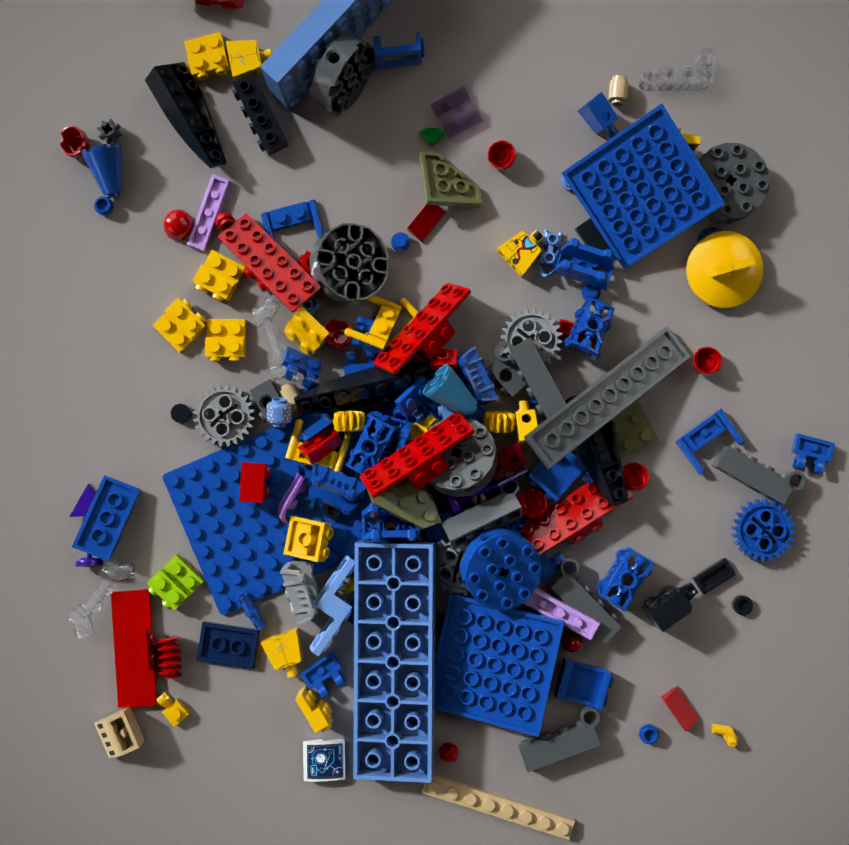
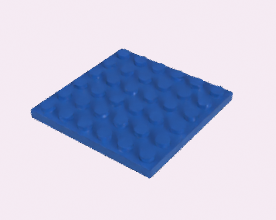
(643, 186)
(496, 664)

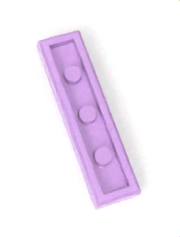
(208, 212)
(554, 608)

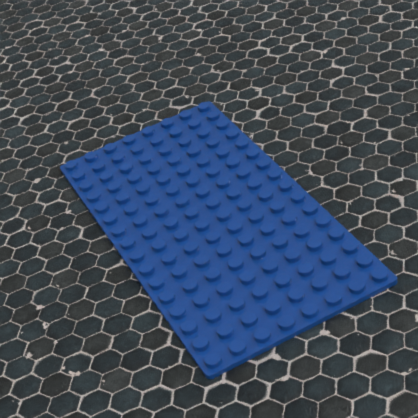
(245, 541)

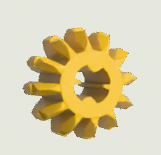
(349, 421)
(499, 421)

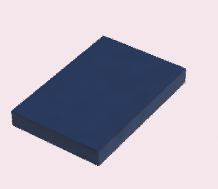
(228, 644)

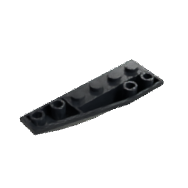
(186, 110)
(359, 391)
(603, 462)

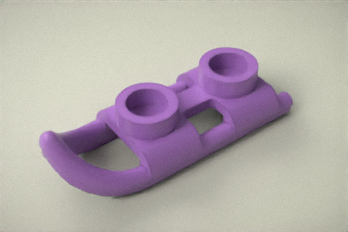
(289, 501)

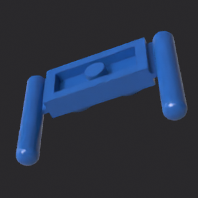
(292, 216)
(704, 433)

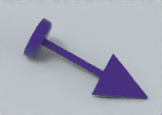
(455, 502)
(81, 510)

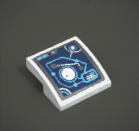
(324, 760)

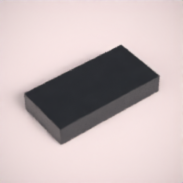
(591, 236)
(713, 576)

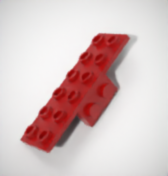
(269, 263)
(426, 332)
(419, 459)
(569, 519)
(134, 648)

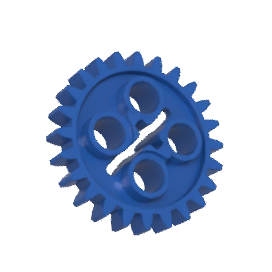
(751, 541)

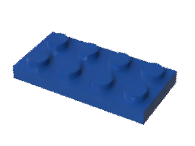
(106, 518)

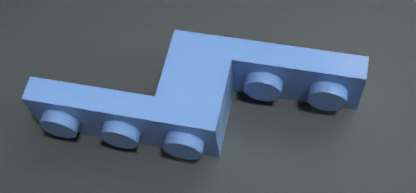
(332, 605)

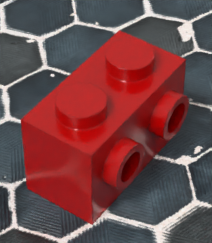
(254, 482)

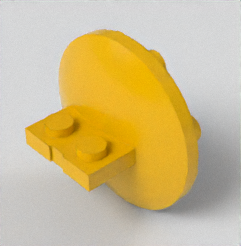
(724, 269)

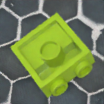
(174, 583)

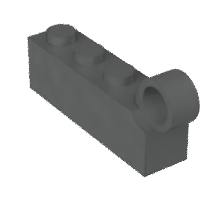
(536, 375)
(755, 476)
(485, 516)
(579, 598)
(562, 743)

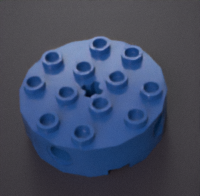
(500, 569)

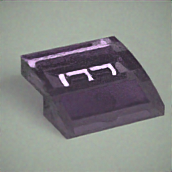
(456, 112)

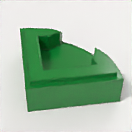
(431, 135)

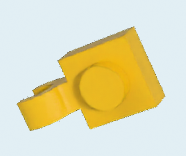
(420, 429)
(174, 711)

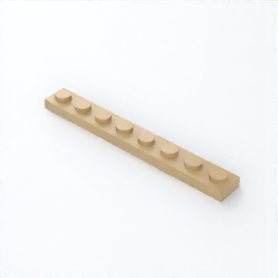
(499, 806)

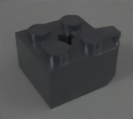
(669, 605)

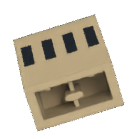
(120, 733)

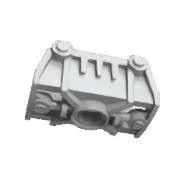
(300, 589)

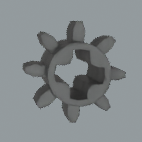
(107, 127)

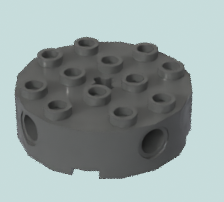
(341, 73)
(745, 176)
(367, 261)
(474, 466)

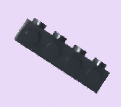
(260, 114)

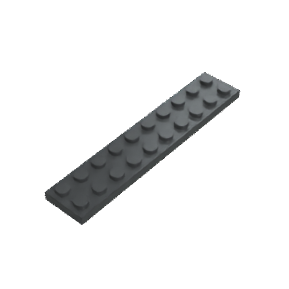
(606, 397)

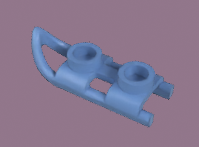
(549, 257)

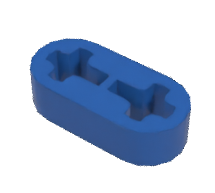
(316, 427)

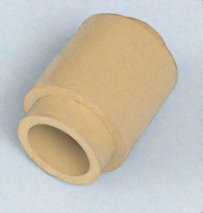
(618, 90)
(289, 392)

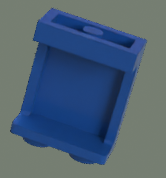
(558, 477)
(583, 683)

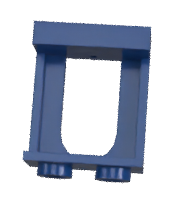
(395, 51)

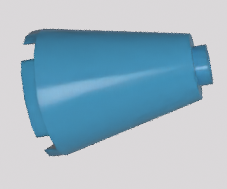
(450, 391)

